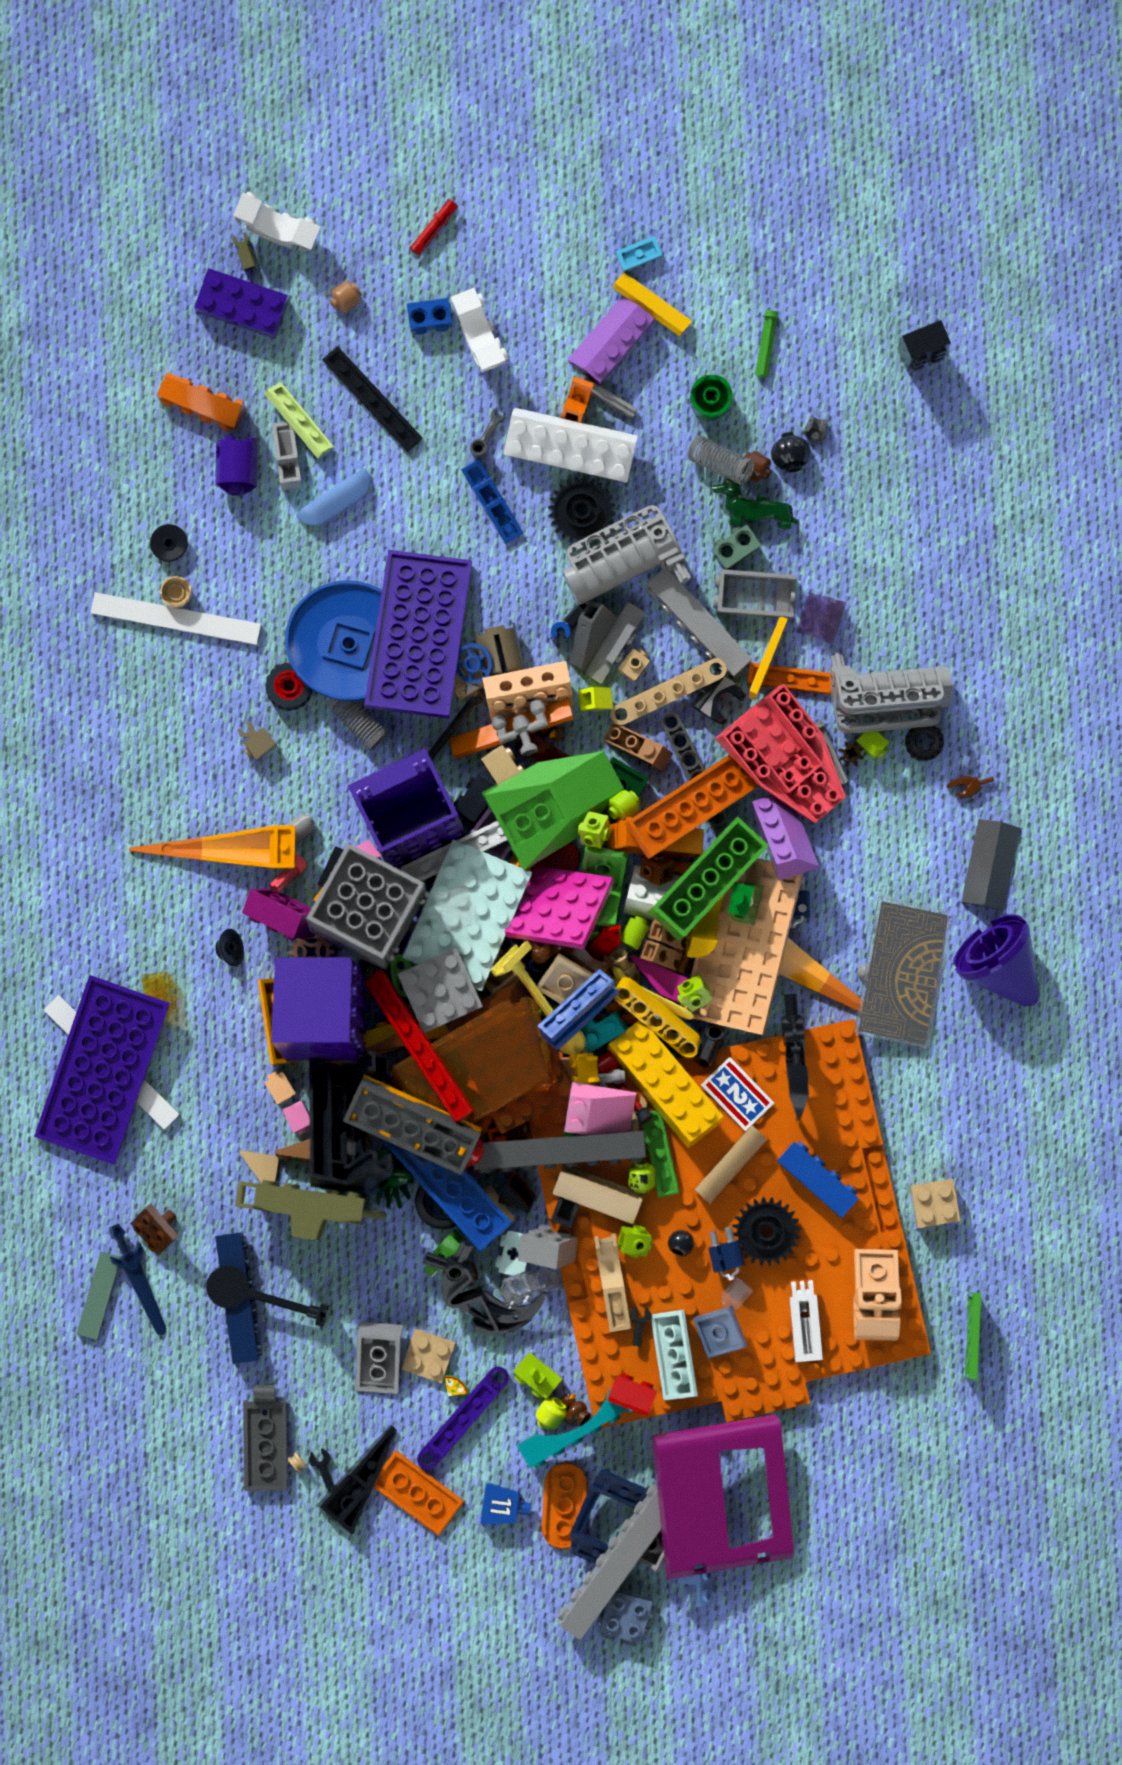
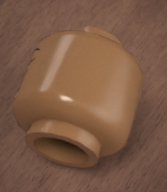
(345, 296)

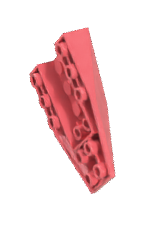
(785, 754)

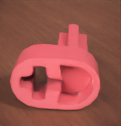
(288, 874)

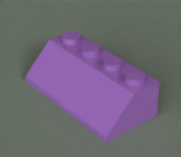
(611, 340)
(786, 837)

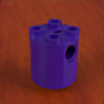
(236, 465)

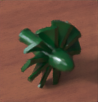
(396, 1181)

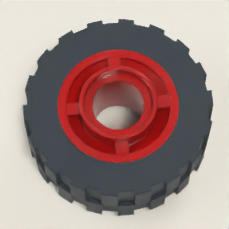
(286, 699)

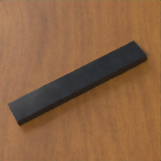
(372, 399)

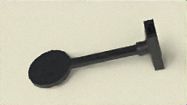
(229, 1288)

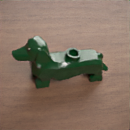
(753, 510)

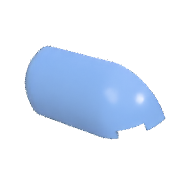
(336, 499)

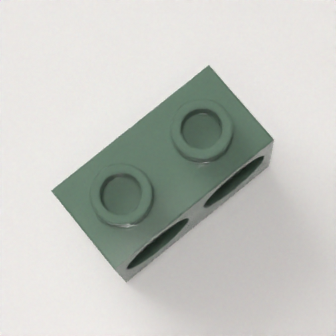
(739, 551)

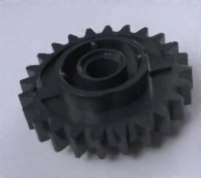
(577, 495)
(782, 1231)

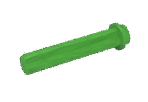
(766, 343)

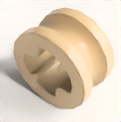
(297, 1462)

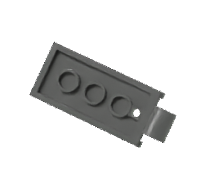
(265, 1441)

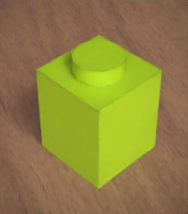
(873, 744)

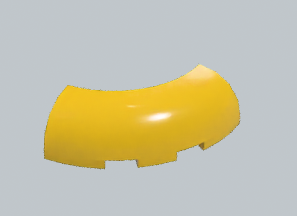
(704, 933)

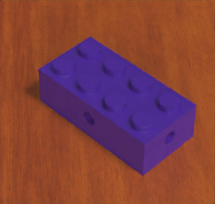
(241, 303)

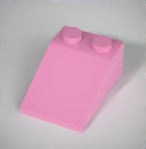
(599, 1110)

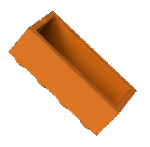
(684, 848)

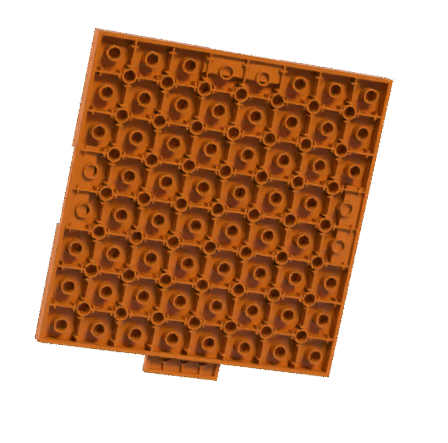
(763, 1377)

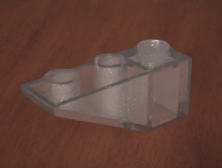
(529, 1285)

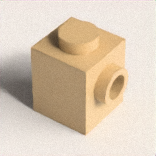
(634, 664)

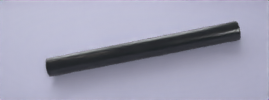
(452, 727)

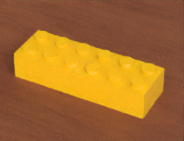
(665, 1083)

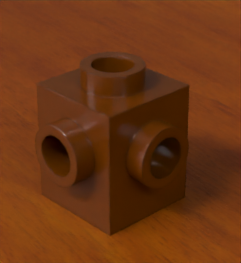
(657, 869)

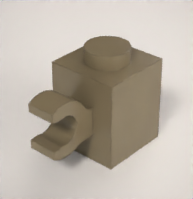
(258, 744)

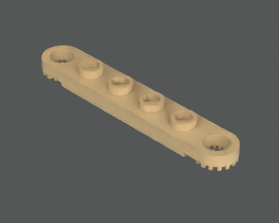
(668, 691)

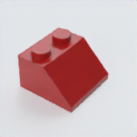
(632, 1394)

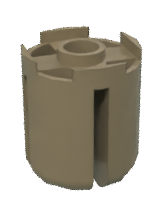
(509, 645)

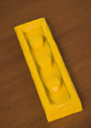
(652, 304)
(767, 658)

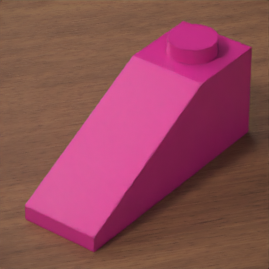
(661, 979)

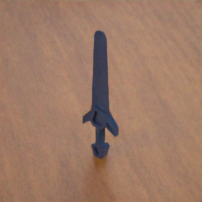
(131, 1264)

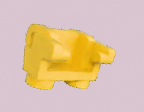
(584, 1068)

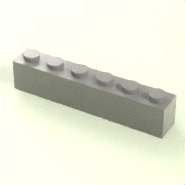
(697, 621)

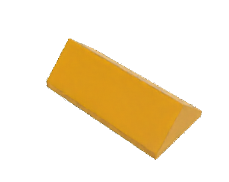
(266, 990)

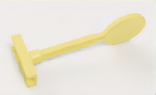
(512, 962)

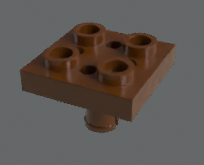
(155, 1228)

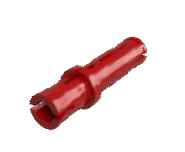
(440, 219)

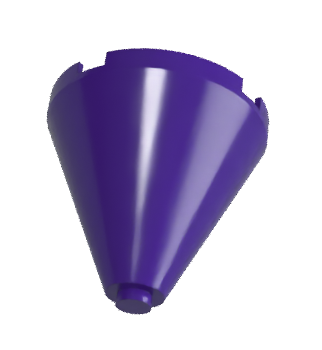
(1001, 960)

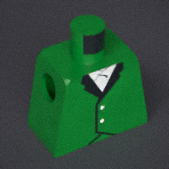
(745, 902)

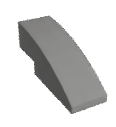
(287, 456)

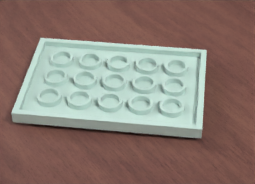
(495, 896)

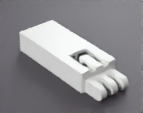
(807, 1329)

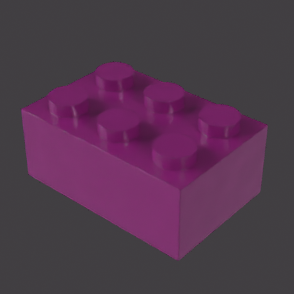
(278, 913)

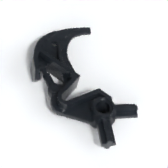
(794, 1042)
(457, 1279)

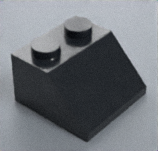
(472, 804)

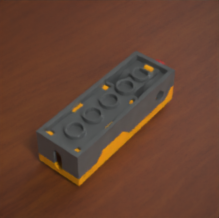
(414, 1125)

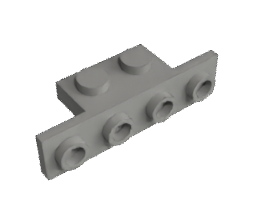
(614, 643)

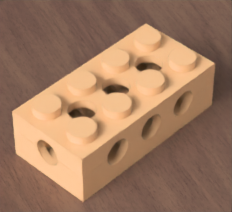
(524, 685)

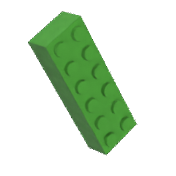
(708, 879)

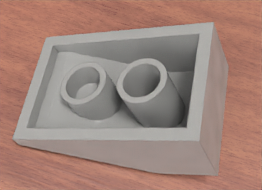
(378, 1357)

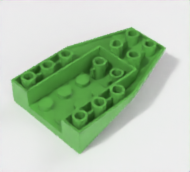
(549, 800)

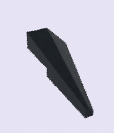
(348, 1496)

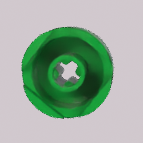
(711, 409)

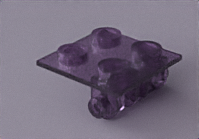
(821, 617)

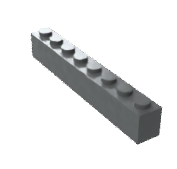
(563, 1150)

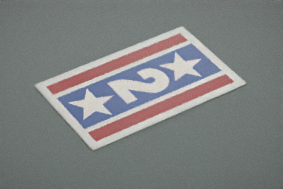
(737, 1093)

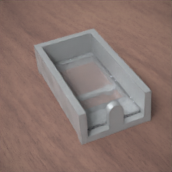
(755, 594)

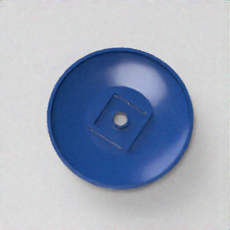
(317, 635)

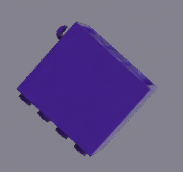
(407, 809)
(319, 1009)

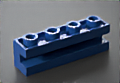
(578, 1009)
(817, 1179)

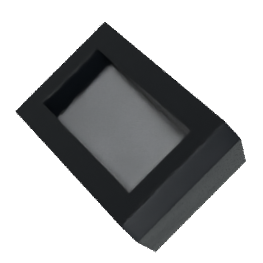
(516, 1193)
(565, 1212)

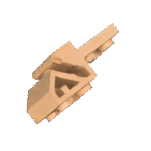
(876, 1295)

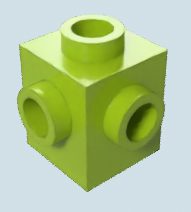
(594, 830)
(694, 993)
(634, 1241)

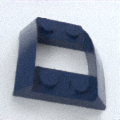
(612, 1487)

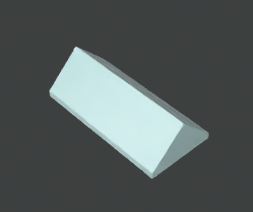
(673, 1355)

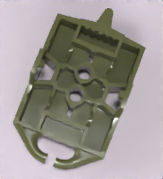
(307, 1208)

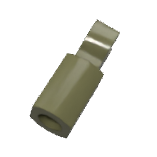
(245, 253)

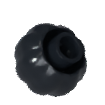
(790, 452)

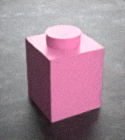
(298, 1117)

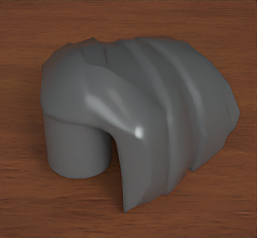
(816, 429)

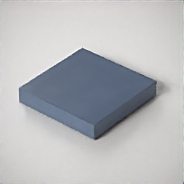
(720, 1332)

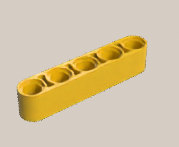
(662, 1026)

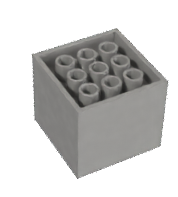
(366, 907)

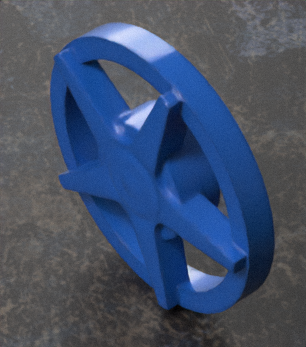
(474, 663)

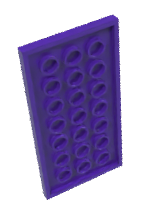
(418, 634)
(102, 1069)

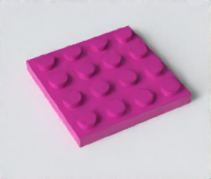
(560, 907)

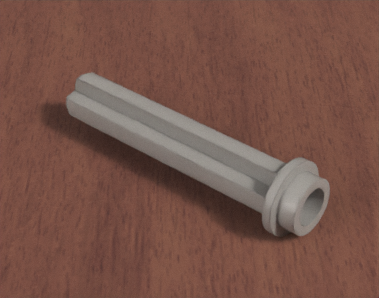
(611, 399)
(838, 766)

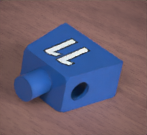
(502, 1505)

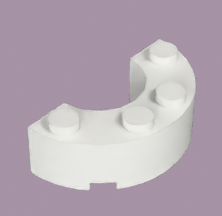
(273, 226)
(478, 330)

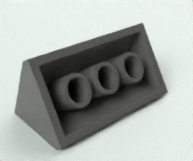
(990, 864)

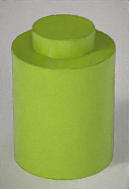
(634, 932)

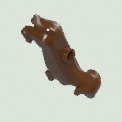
(543, 952)

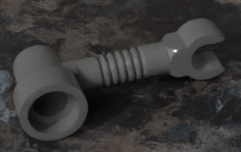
(482, 442)

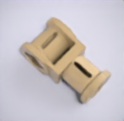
(620, 957)

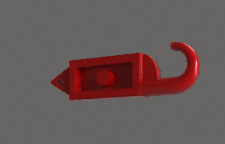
(604, 942)

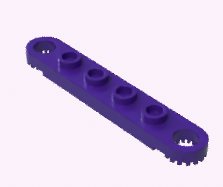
(462, 1418)

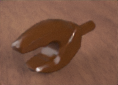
(972, 785)

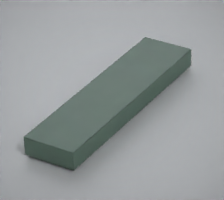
(98, 1297)

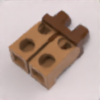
(671, 956)

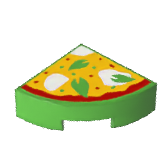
(455, 1386)

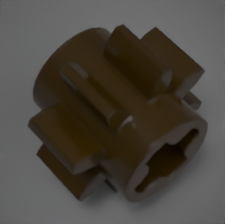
(845, 756)

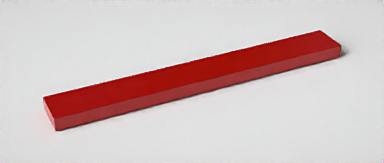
(419, 1046)

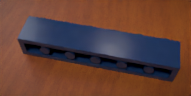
(240, 1319)

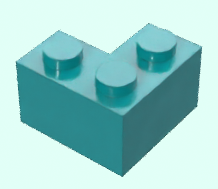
(601, 1031)

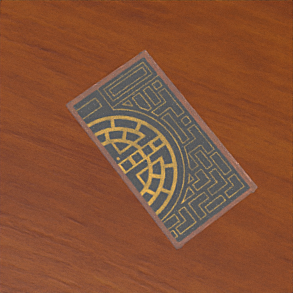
(903, 973)

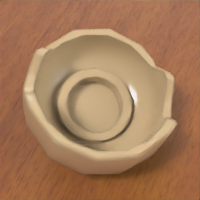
(176, 592)

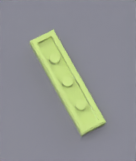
(299, 420)

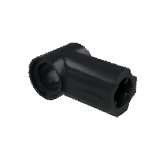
(710, 1046)

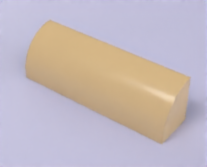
(730, 1164)
(598, 1194)

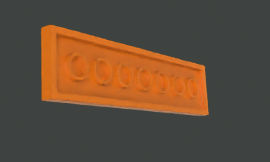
(690, 805)

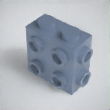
(626, 1618)

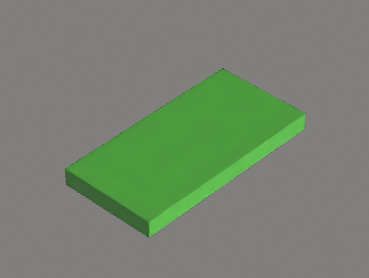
(973, 1331)

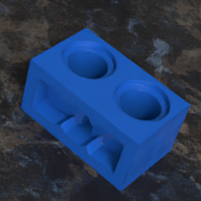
(429, 309)

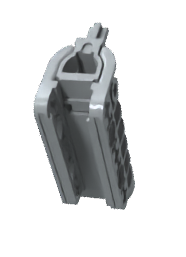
(623, 555)
(888, 695)

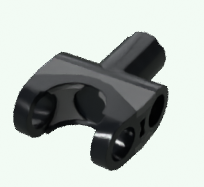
(708, 696)

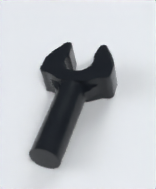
(322, 1465)

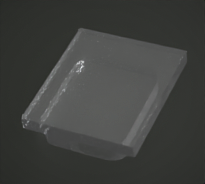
(455, 908)

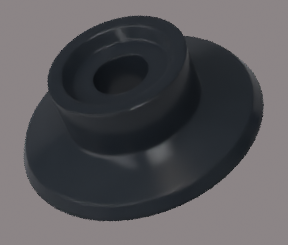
(161, 536)
(230, 947)

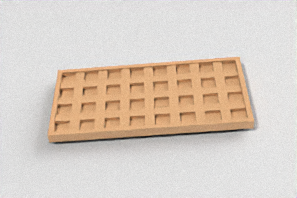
(748, 957)

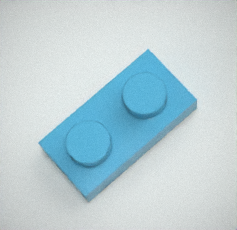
(639, 254)

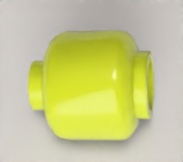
(551, 1413)

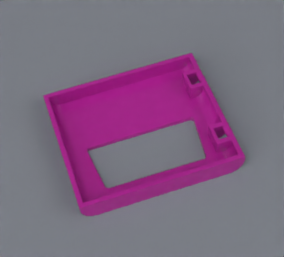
(694, 1497)

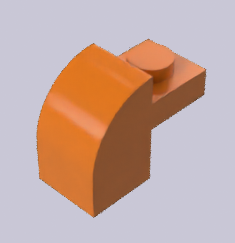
(577, 400)

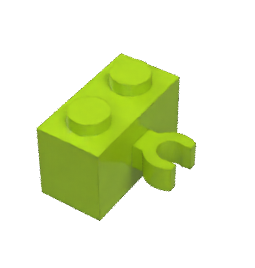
(536, 1375)

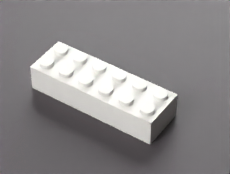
(570, 445)

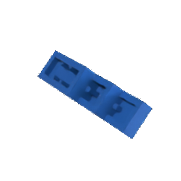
(491, 501)

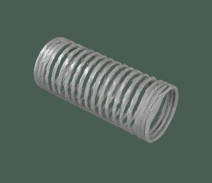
(729, 461)
(377, 737)

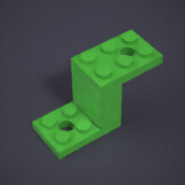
(616, 866)

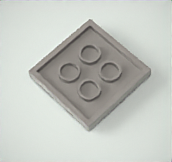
(440, 990)

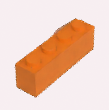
(201, 402)

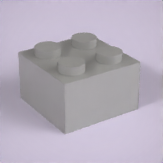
(548, 1247)

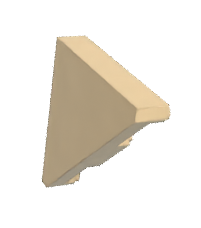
(263, 1165)

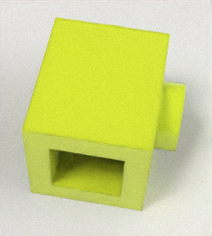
(595, 699)

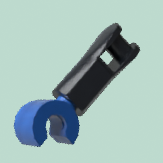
(568, 623)

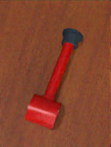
(607, 1064)

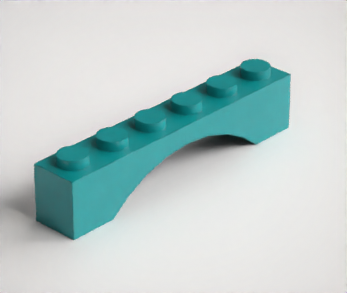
(539, 1447)

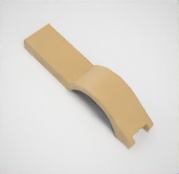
(612, 1283)

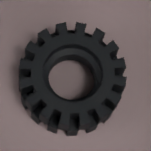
(915, 751)

